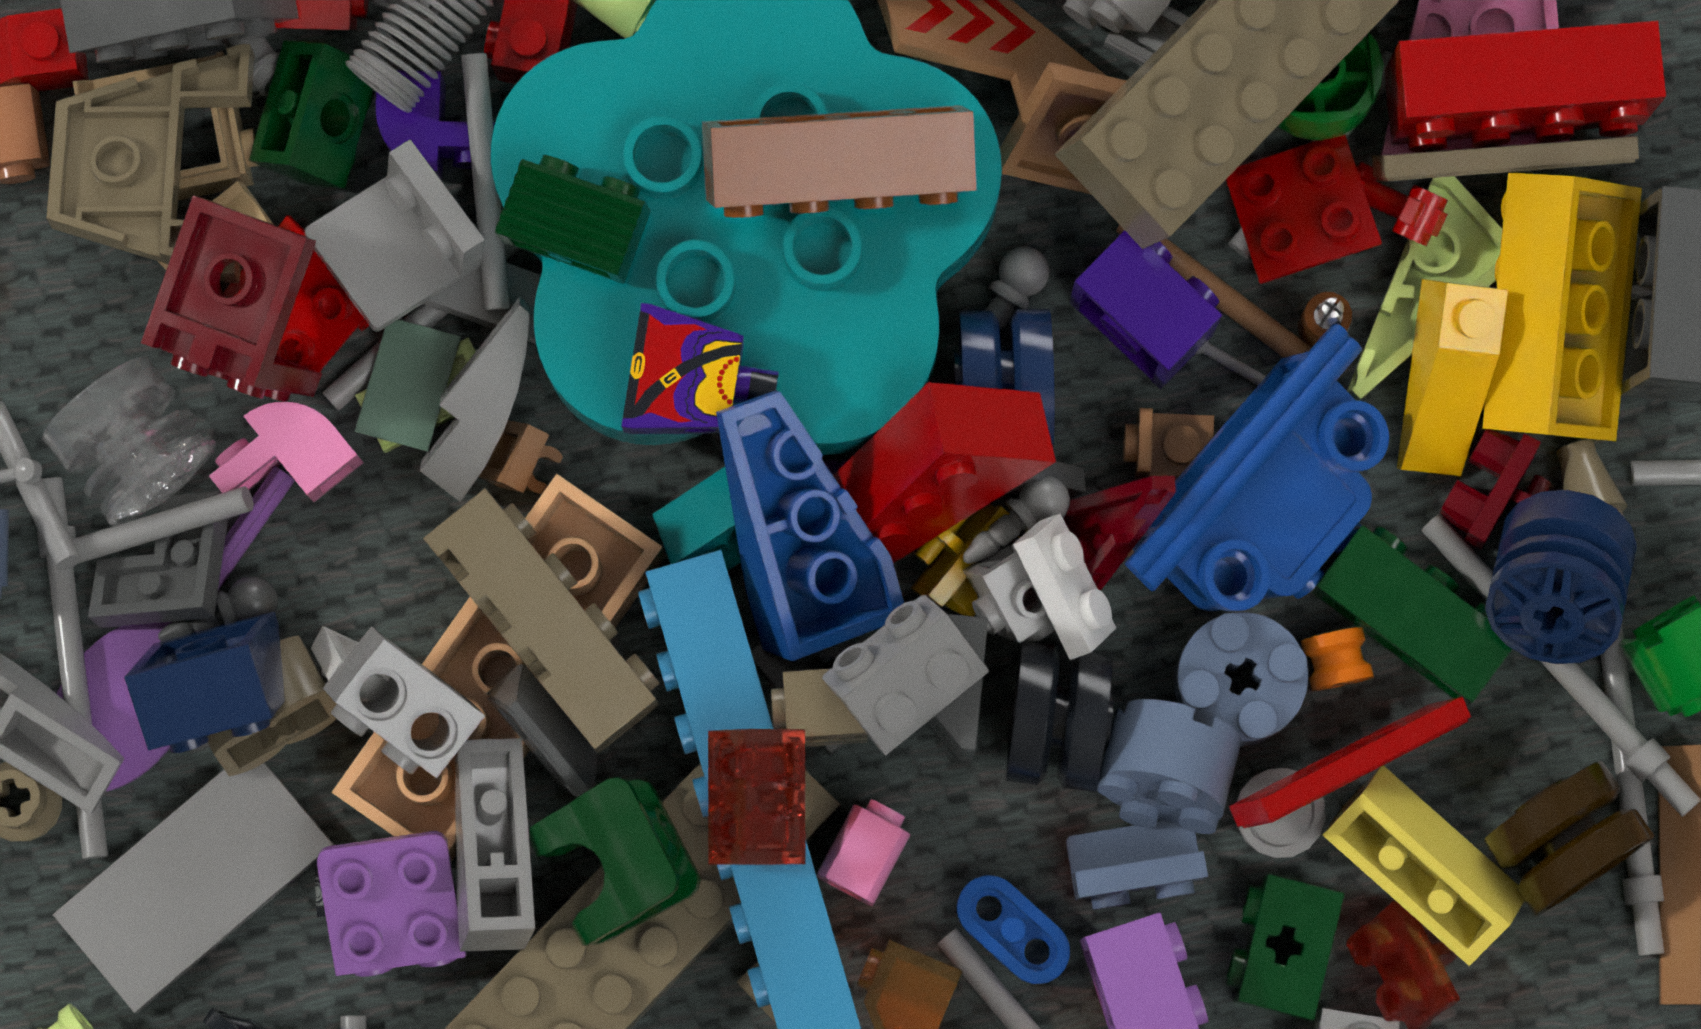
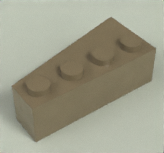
(542, 620)

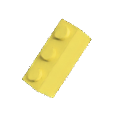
(1425, 865)

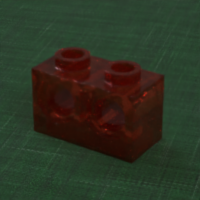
(756, 797)

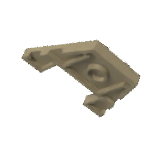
(123, 151)

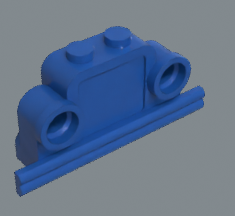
(1270, 488)

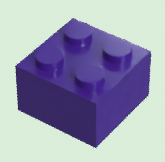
(1146, 307)

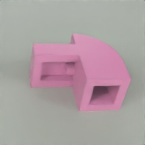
(292, 437)

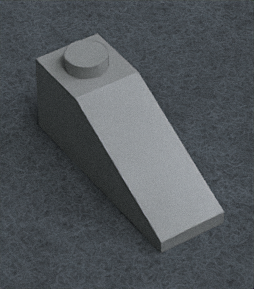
(492, 847)

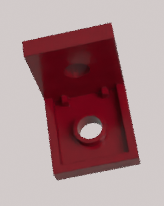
(240, 333)

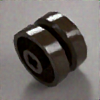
(1563, 830)

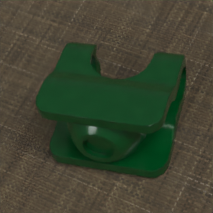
(638, 849)

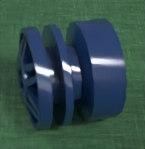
(1561, 577)

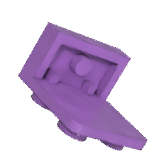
(390, 903)

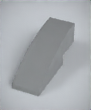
(481, 405)
(52, 740)

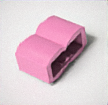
(864, 851)

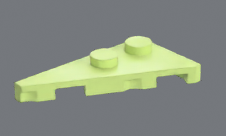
(1459, 254)

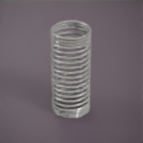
(385, 78)

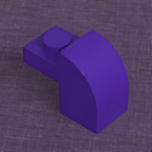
(426, 126)

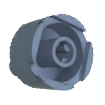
(1275, 666)
(1168, 766)

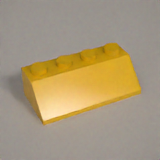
(1567, 305)

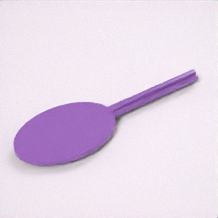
(123, 647)

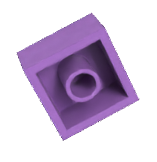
(1140, 976)

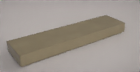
(1505, 158)

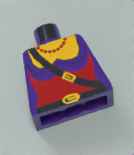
(686, 375)

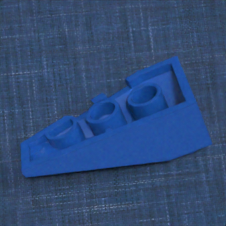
(801, 543)

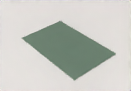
(407, 384)

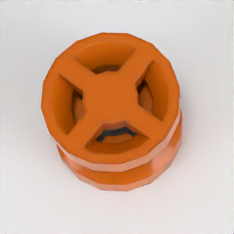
(1337, 658)

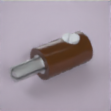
(1321, 313)

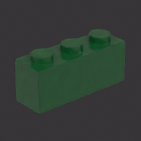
(1413, 613)

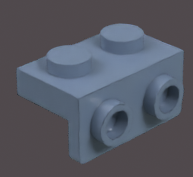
(1132, 859)

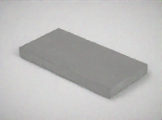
(192, 882)

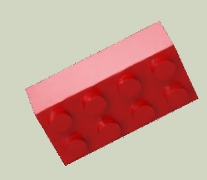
(1524, 85)

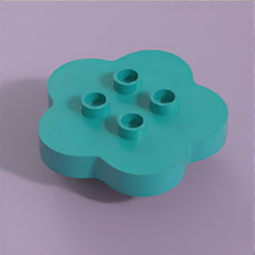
(819, 296)

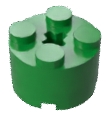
(1669, 657)

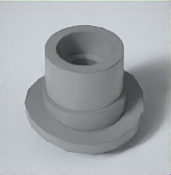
(1288, 834)

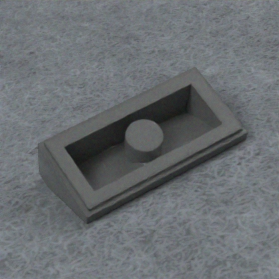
(546, 730)

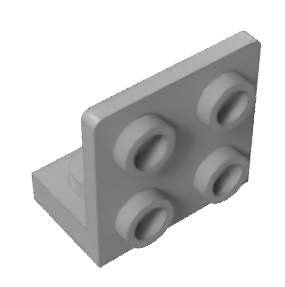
(398, 240)

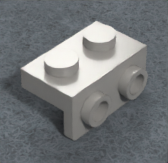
(904, 672)

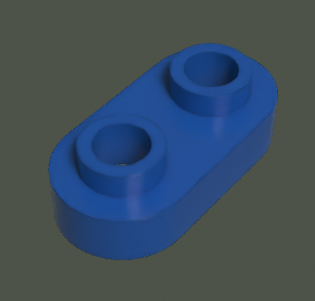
(1013, 929)

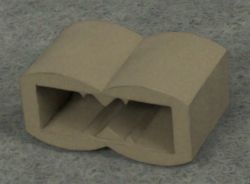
(299, 717)

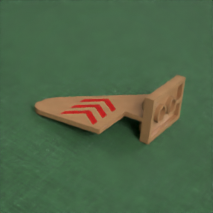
(998, 38)

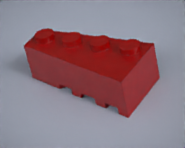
(945, 461)

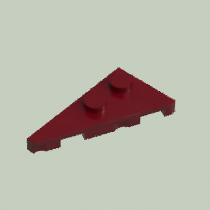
(1115, 520)

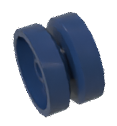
(1022, 368)

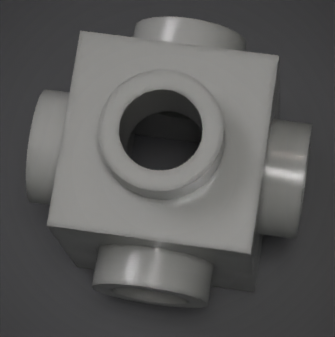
(1008, 597)

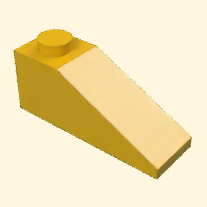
(1449, 373)

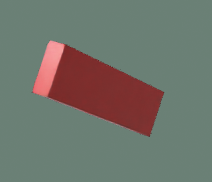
(1350, 763)

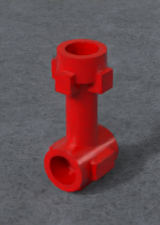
(1417, 214)

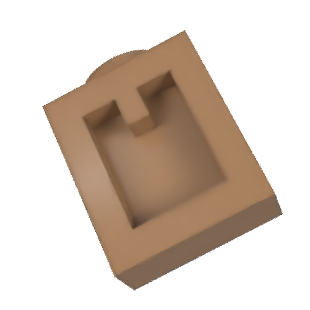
(1165, 442)

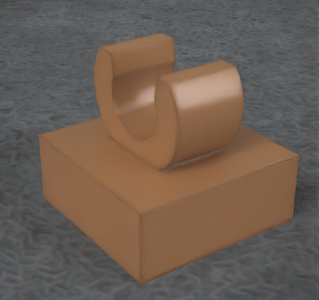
(516, 457)

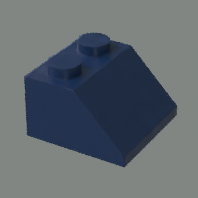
(209, 684)

